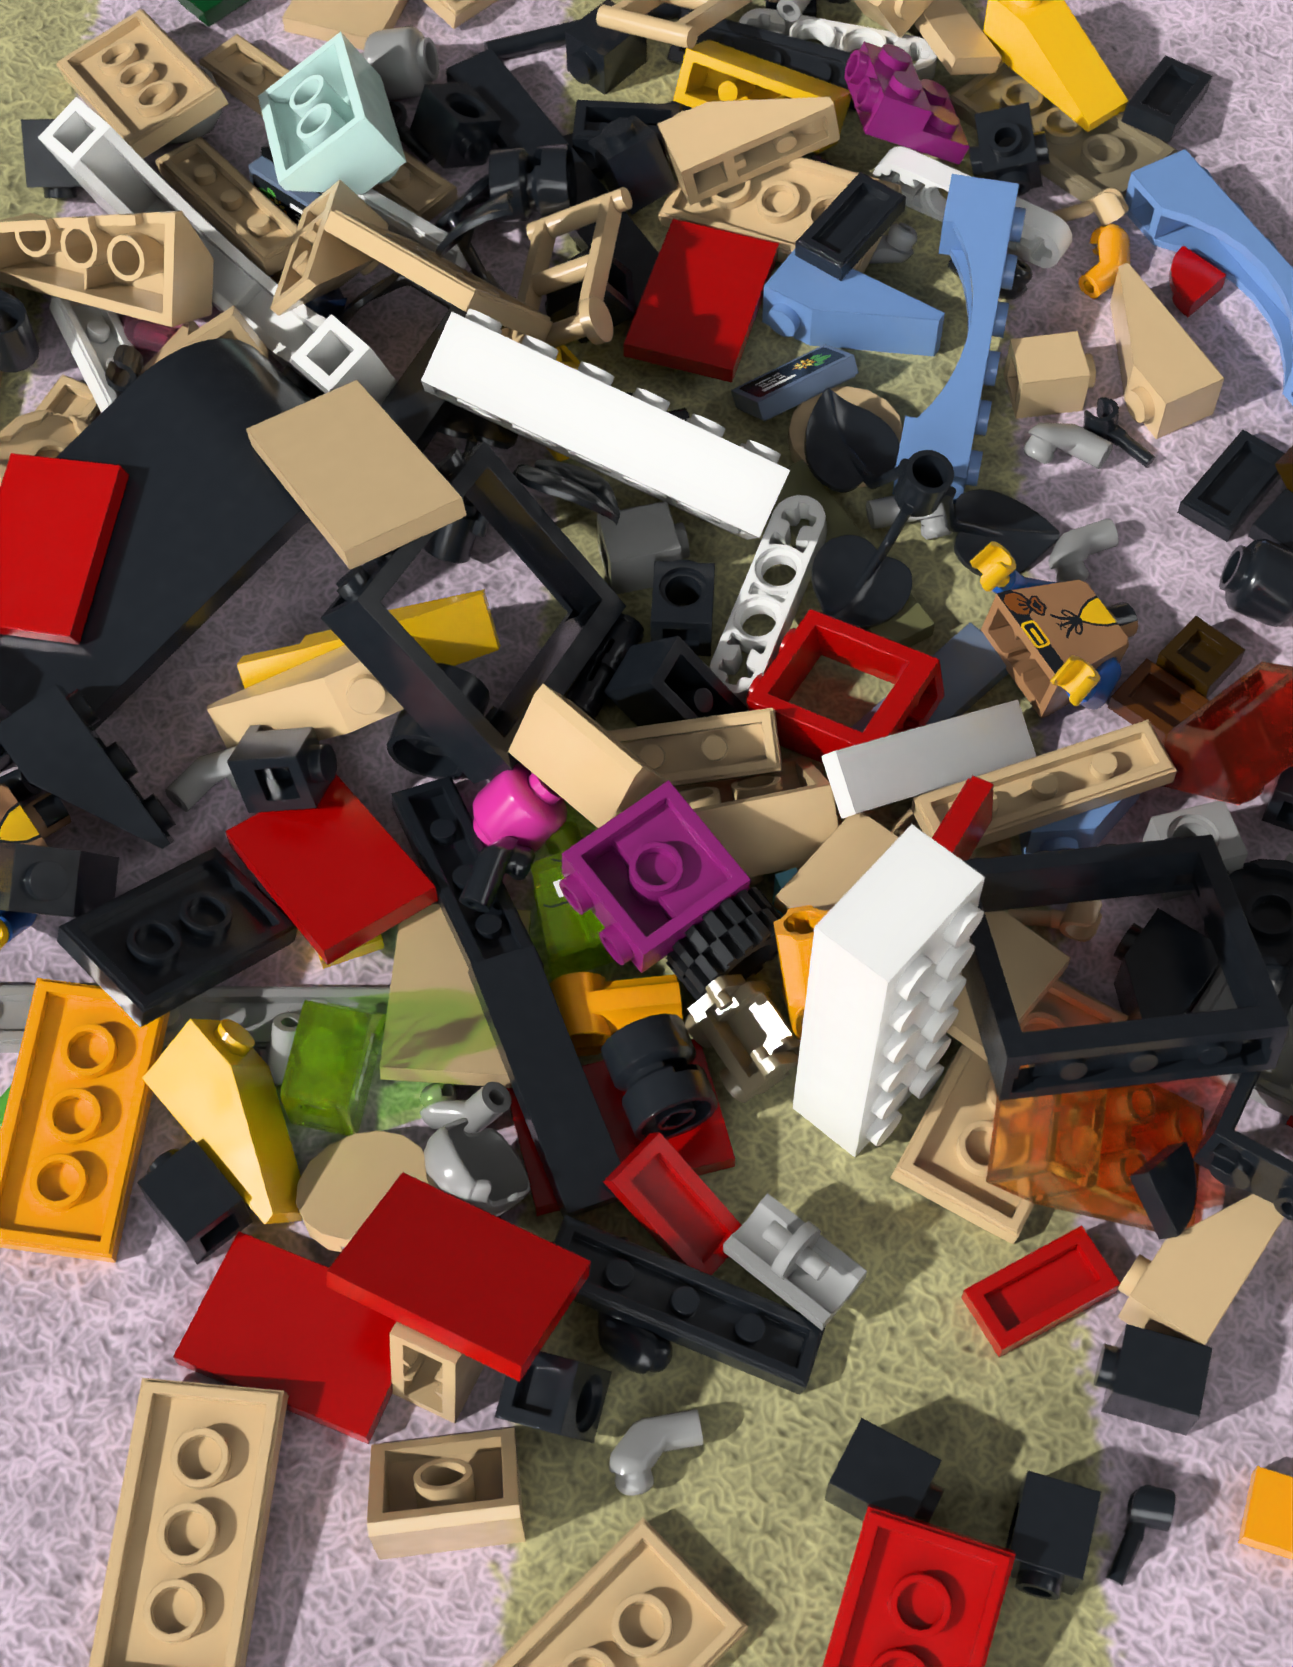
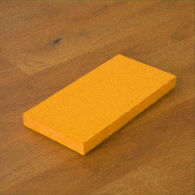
(75, 1122)

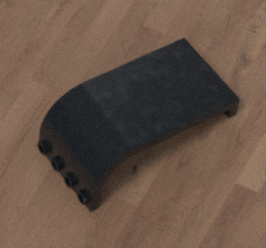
(189, 524)

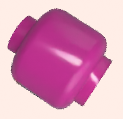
(518, 807)

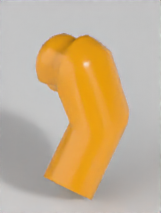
(1112, 252)

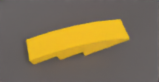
(446, 628)

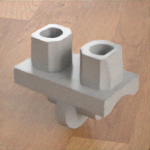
(795, 1261)

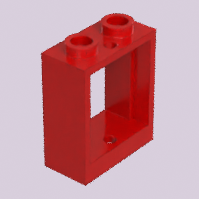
(906, 707)

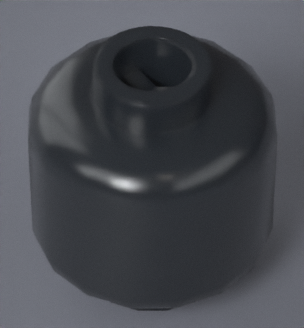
(1260, 582)

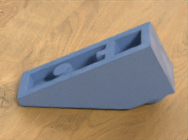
(848, 312)

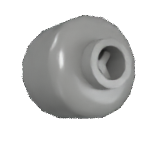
(402, 60)

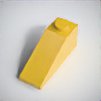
(1055, 57)
(232, 1111)

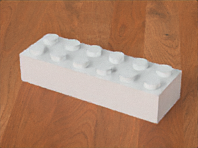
(604, 426)
(885, 990)

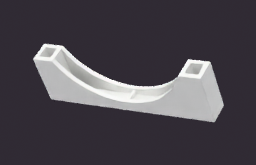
(123, 183)

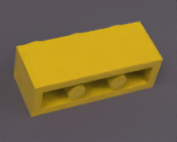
(727, 74)

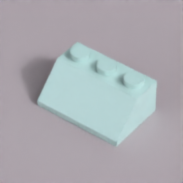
(331, 123)

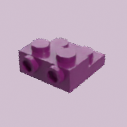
(901, 106)
(650, 876)

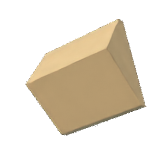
(580, 758)
(445, 1494)

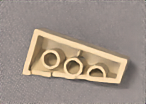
(117, 262)

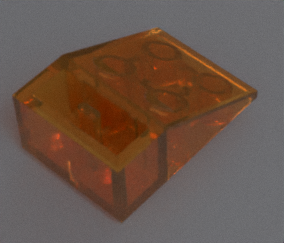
(1085, 1145)

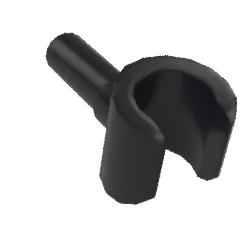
(400, 117)
(124, 368)
(1107, 427)
(1146, 1507)

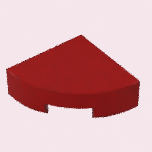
(1193, 281)

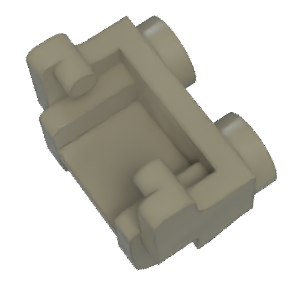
(745, 1033)

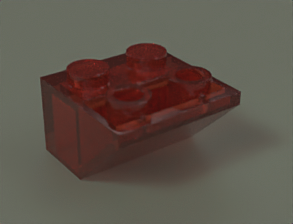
(1236, 738)

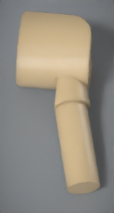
(1107, 205)
(1076, 922)

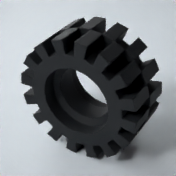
(727, 942)

